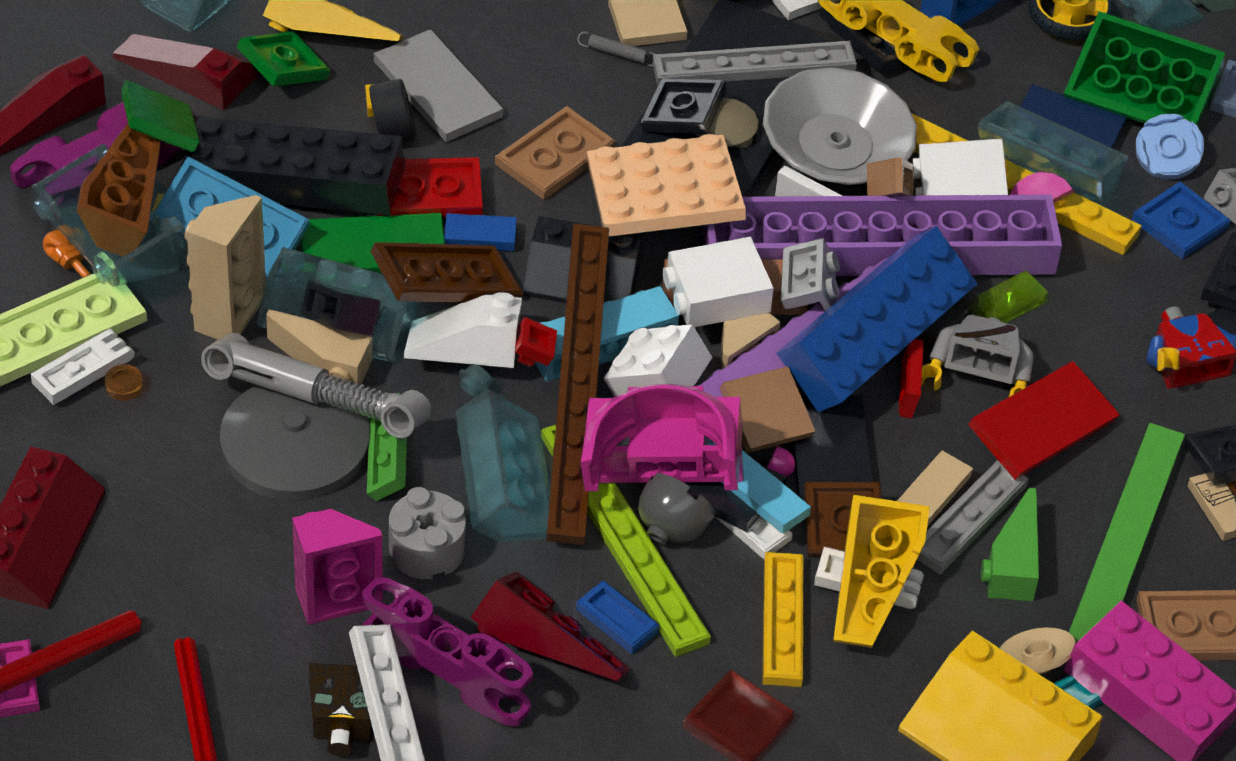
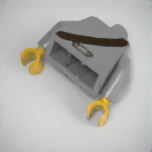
(982, 349)

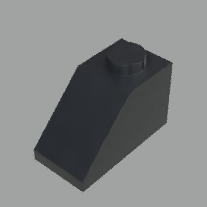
(340, 308)

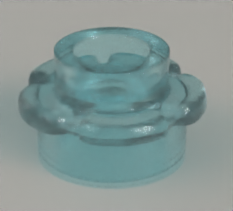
(474, 379)

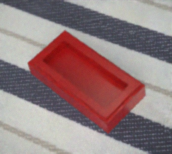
(910, 378)

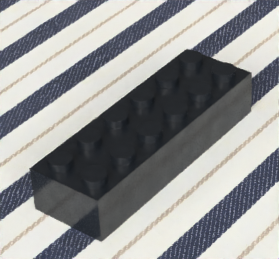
(304, 163)

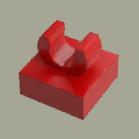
(535, 343)

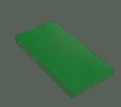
(352, 238)

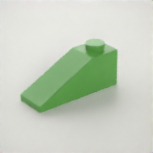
(1013, 559)

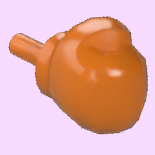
(63, 252)

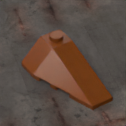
(119, 193)

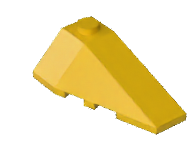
(324, 18)
(878, 557)

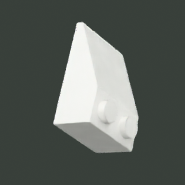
(469, 333)

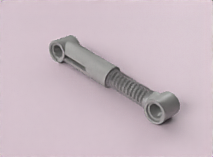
(238, 359)

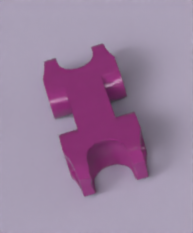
(56, 153)
(473, 662)

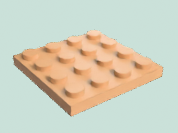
(665, 185)

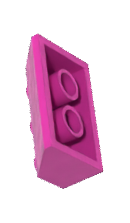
(334, 563)

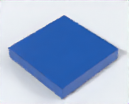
(1181, 220)

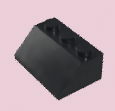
(550, 259)

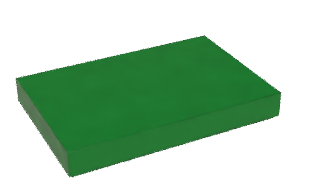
(159, 116)

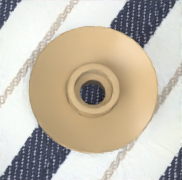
(1040, 648)

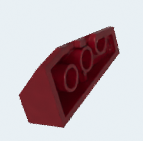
(195, 69)
(51, 101)
(524, 617)

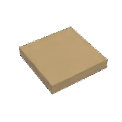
(647, 21)

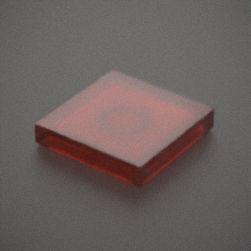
(738, 718)

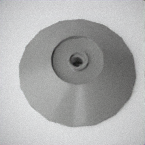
(837, 123)

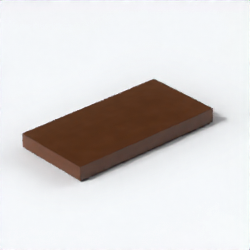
(443, 271)

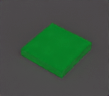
(283, 58)

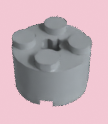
(427, 533)

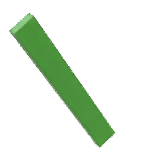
(1128, 527)

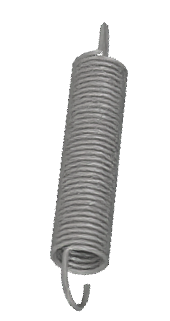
(617, 48)

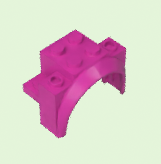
(666, 436)

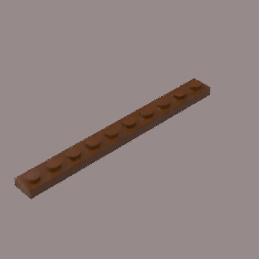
(577, 382)

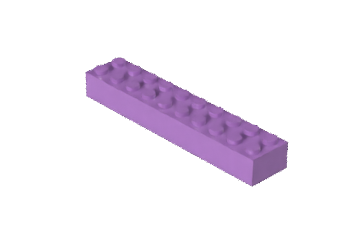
(984, 230)

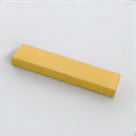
(783, 619)

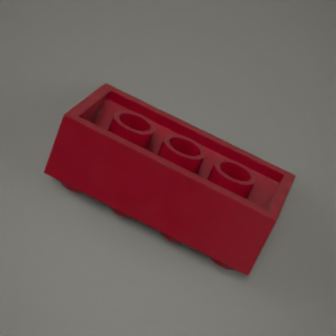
(44, 525)

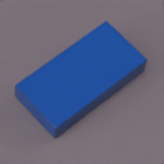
(481, 230)
(617, 617)

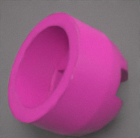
(782, 461)

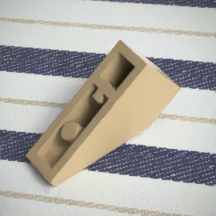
(338, 351)

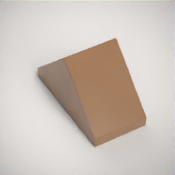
(890, 178)

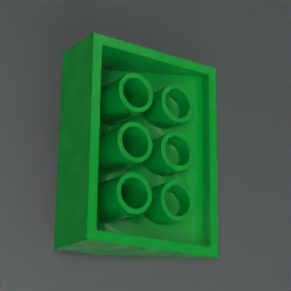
(1144, 72)

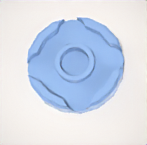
(1169, 146)

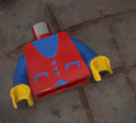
(1190, 349)

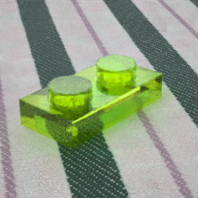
(1012, 297)

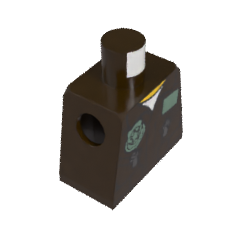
(338, 707)

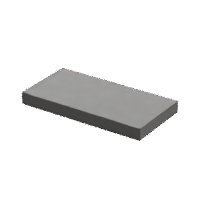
(439, 85)

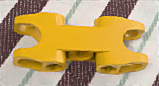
(916, 38)

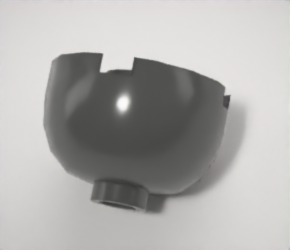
(672, 511)

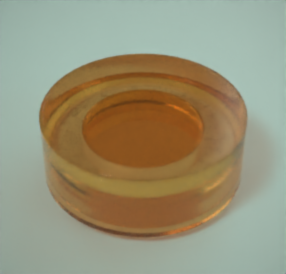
(123, 382)

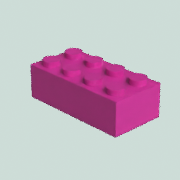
(1153, 683)

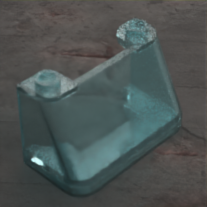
(158, 254)

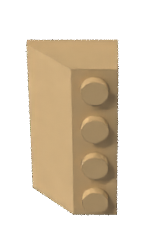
(226, 265)

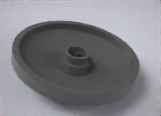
(291, 445)

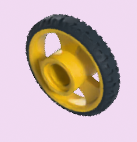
(1068, 17)

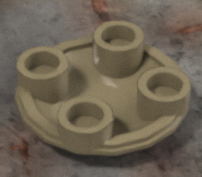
(735, 122)

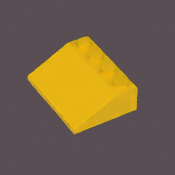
(998, 710)

